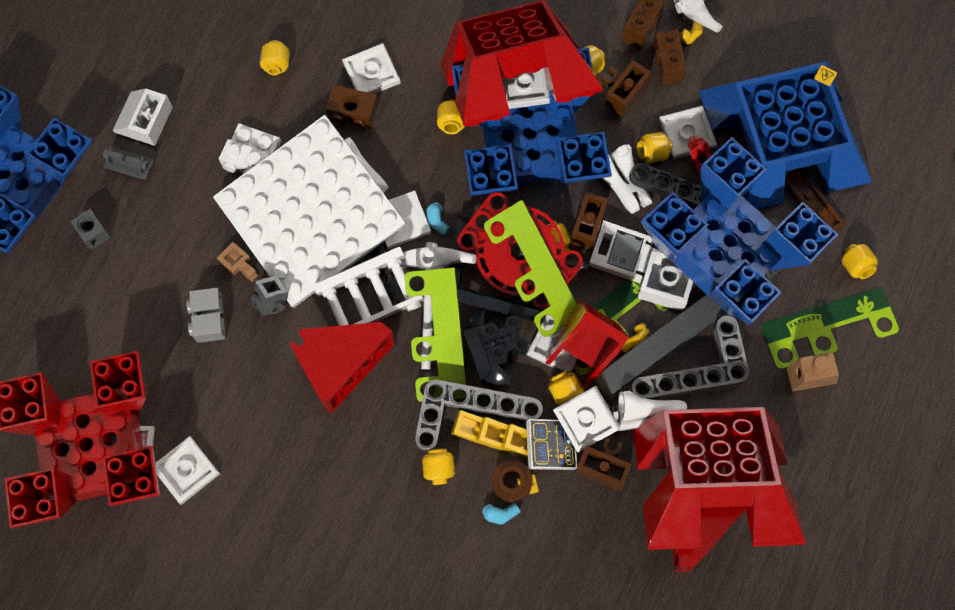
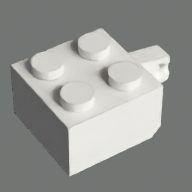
(665, 283)

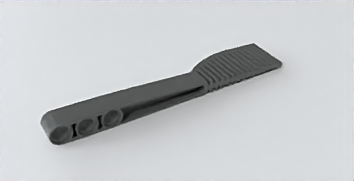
(661, 344)

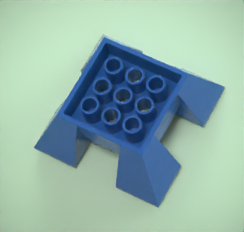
(824, 137)
(560, 157)
(42, 170)
(728, 242)

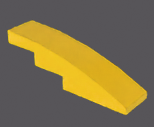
(491, 433)

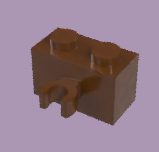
(625, 88)
(604, 467)

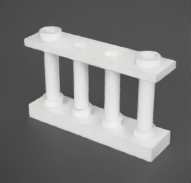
(370, 269)

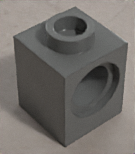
(96, 235)

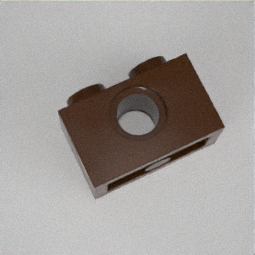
(642, 22)
(669, 57)
(343, 98)
(589, 221)

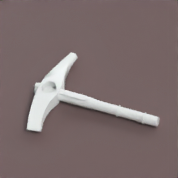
(698, 12)
(432, 258)

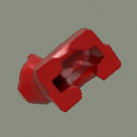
(699, 151)

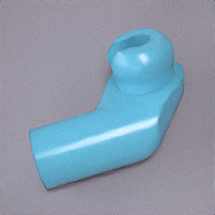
(434, 219)
(498, 515)

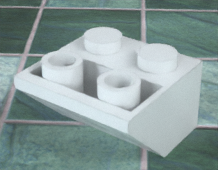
(144, 116)

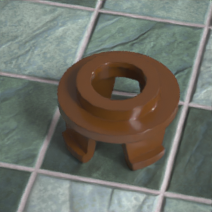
(515, 494)

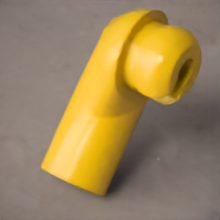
(642, 334)

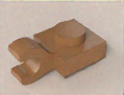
(236, 260)

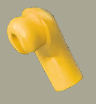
(690, 36)

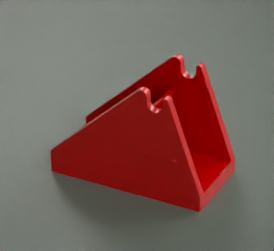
(589, 338)
(341, 357)
(714, 524)

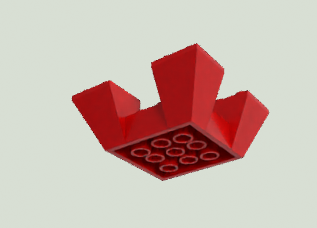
(510, 45)
(716, 462)
(122, 471)

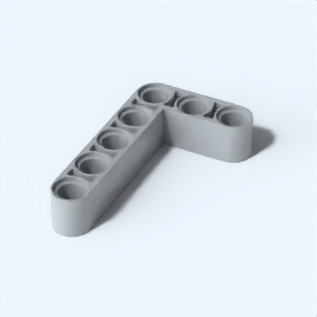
(699, 375)
(469, 404)

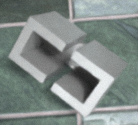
(206, 312)

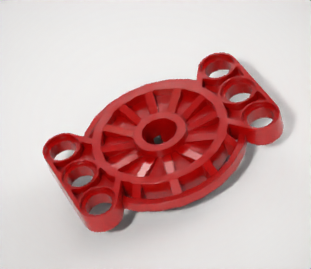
(499, 257)

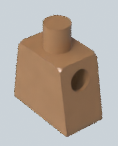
(815, 372)

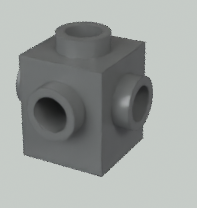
(269, 296)

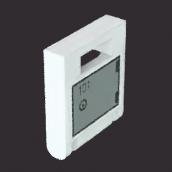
(626, 253)

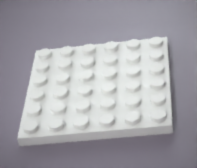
(309, 210)

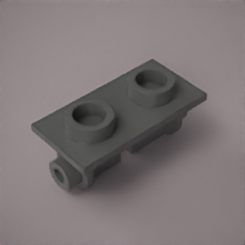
(127, 163)

